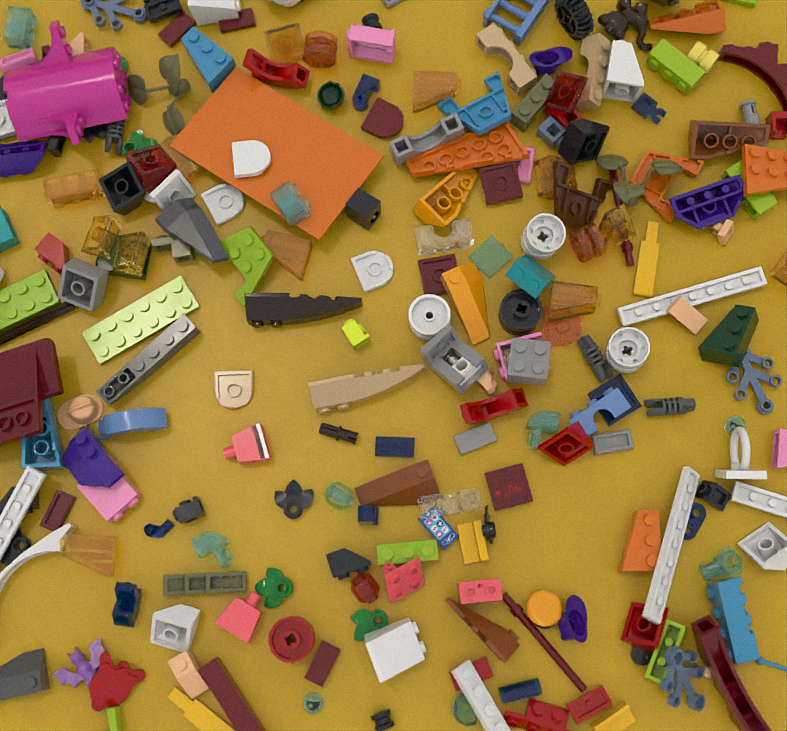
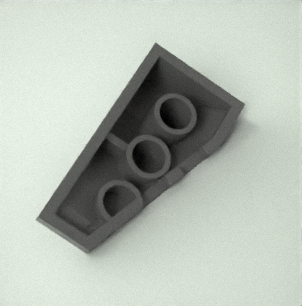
(191, 225)
(24, 675)

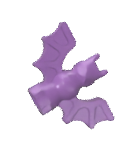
(85, 669)

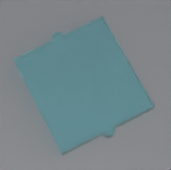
(490, 256)

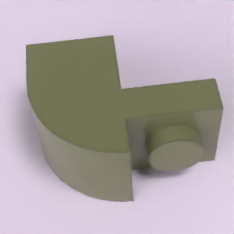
(180, 252)

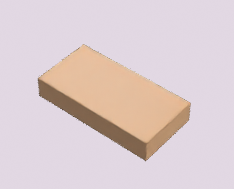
(687, 315)

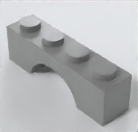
(410, 146)

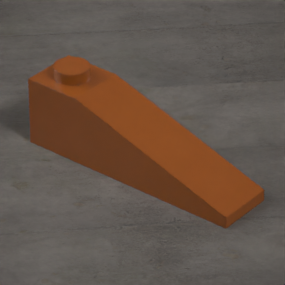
(719, 138)
(399, 487)
(499, 640)

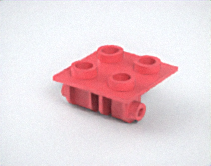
(403, 579)

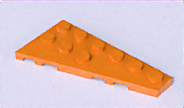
(469, 151)
(763, 169)

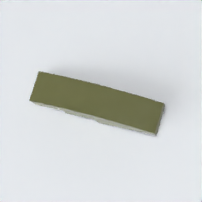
(204, 583)

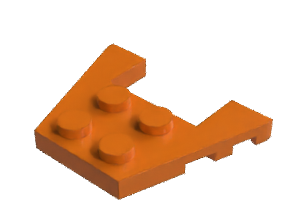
(658, 183)

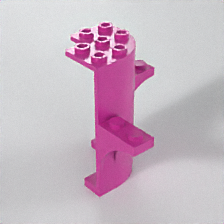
(66, 91)

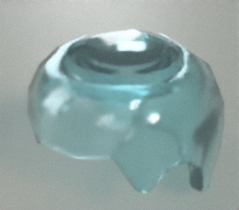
(462, 711)

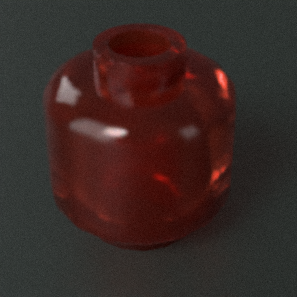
(365, 588)

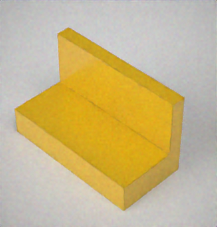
(472, 542)
(615, 719)

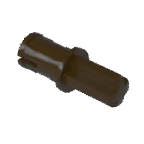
(338, 433)

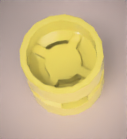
(702, 57)

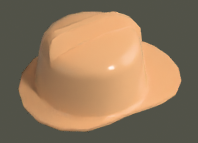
(80, 411)

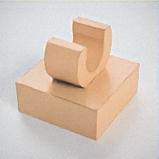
(723, 231)

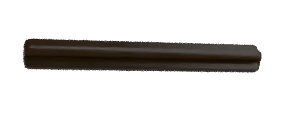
(35, 321)

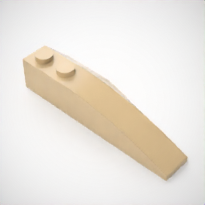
(348, 390)

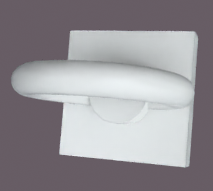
(171, 189)
(740, 470)

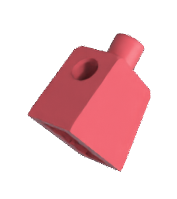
(242, 617)

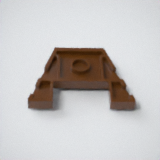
(572, 205)

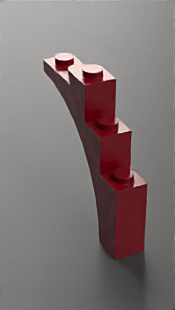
(763, 63)
(725, 677)

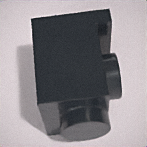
(189, 511)

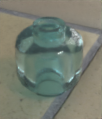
(339, 495)

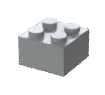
(83, 284)
(528, 361)

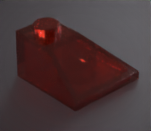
(565, 91)
(151, 165)

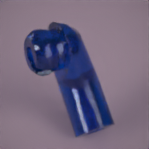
(156, 531)

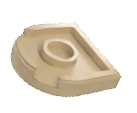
(234, 388)

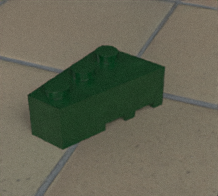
(731, 337)

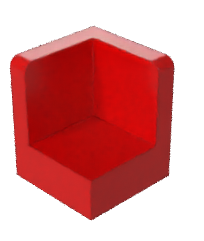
(777, 123)

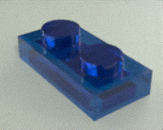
(394, 447)

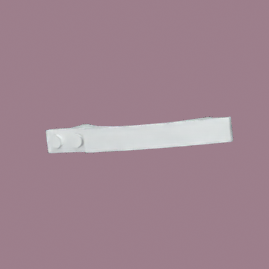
(49, 544)

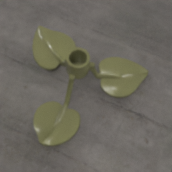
(170, 71)
(631, 191)

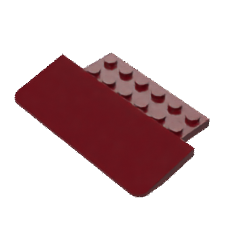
(27, 378)

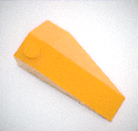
(445, 199)
(466, 293)

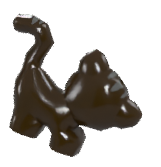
(617, 22)

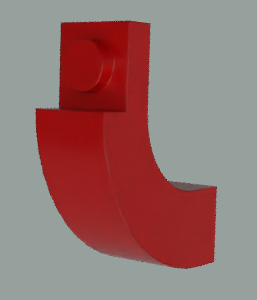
(275, 74)
(494, 407)

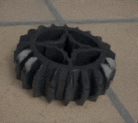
(574, 17)

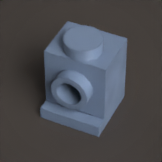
(549, 128)

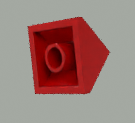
(567, 444)
(640, 631)

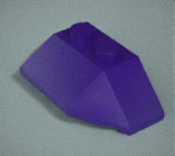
(20, 157)
(709, 203)
(91, 461)

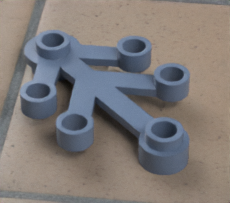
(110, 7)
(752, 375)
(674, 658)

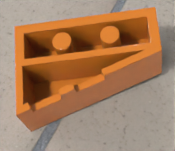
(642, 542)

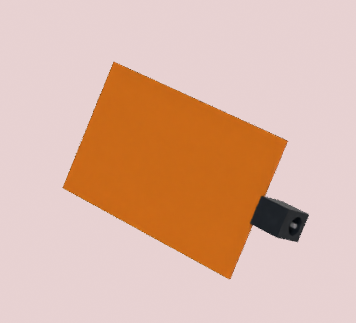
(302, 147)

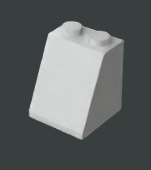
(213, 10)
(623, 74)
(394, 648)

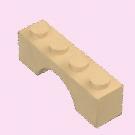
(493, 42)
(595, 51)

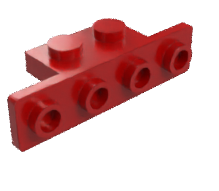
(538, 717)

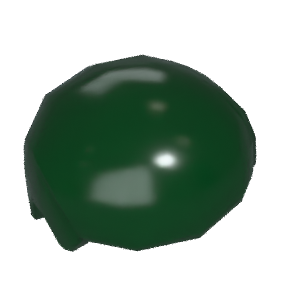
(331, 95)

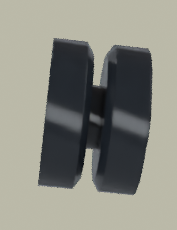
(514, 321)

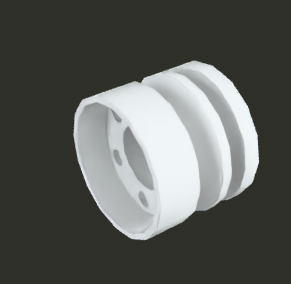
(547, 228)
(630, 340)

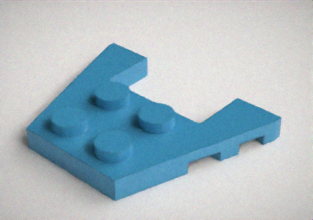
(484, 112)

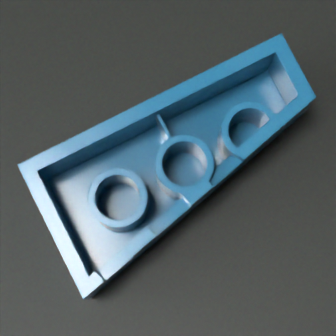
(45, 449)
(733, 619)

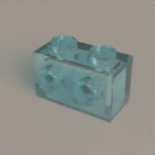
(19, 27)

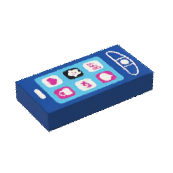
(440, 530)

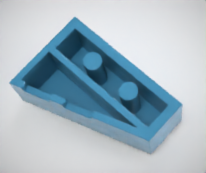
(208, 57)

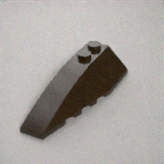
(281, 309)

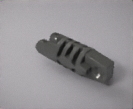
(114, 135)
(595, 359)
(669, 406)

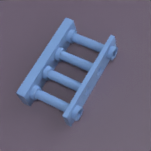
(529, 18)

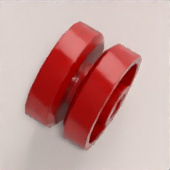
(281, 645)

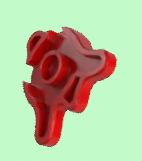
(112, 683)

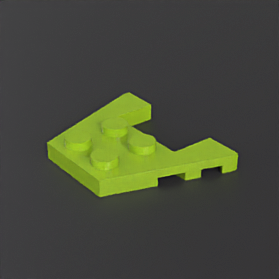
(250, 257)

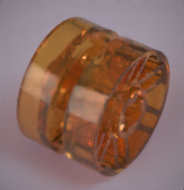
(320, 49)
(587, 242)

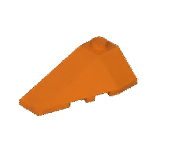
(703, 19)

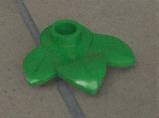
(137, 142)
(271, 589)
(366, 622)

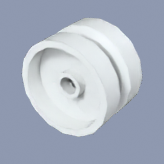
(424, 307)

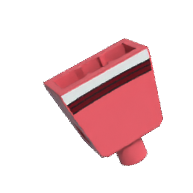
(249, 446)

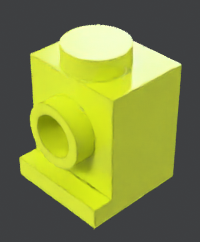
(355, 334)

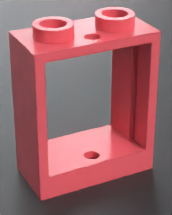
(488, 591)

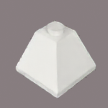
(766, 547)
(175, 627)

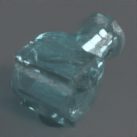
(720, 565)

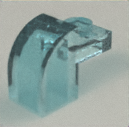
(540, 422)
(212, 542)

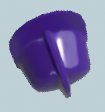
(550, 59)
(574, 621)

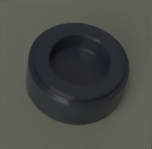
(640, 656)

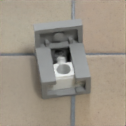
(444, 350)

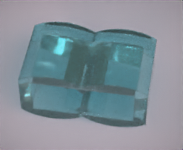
(290, 203)

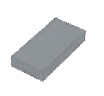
(475, 438)
(612, 442)

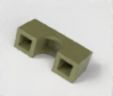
(528, 108)

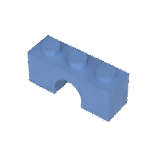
(612, 401)

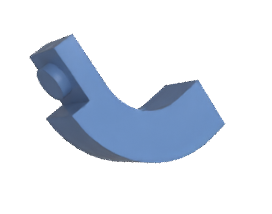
(132, 421)

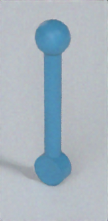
(761, 661)

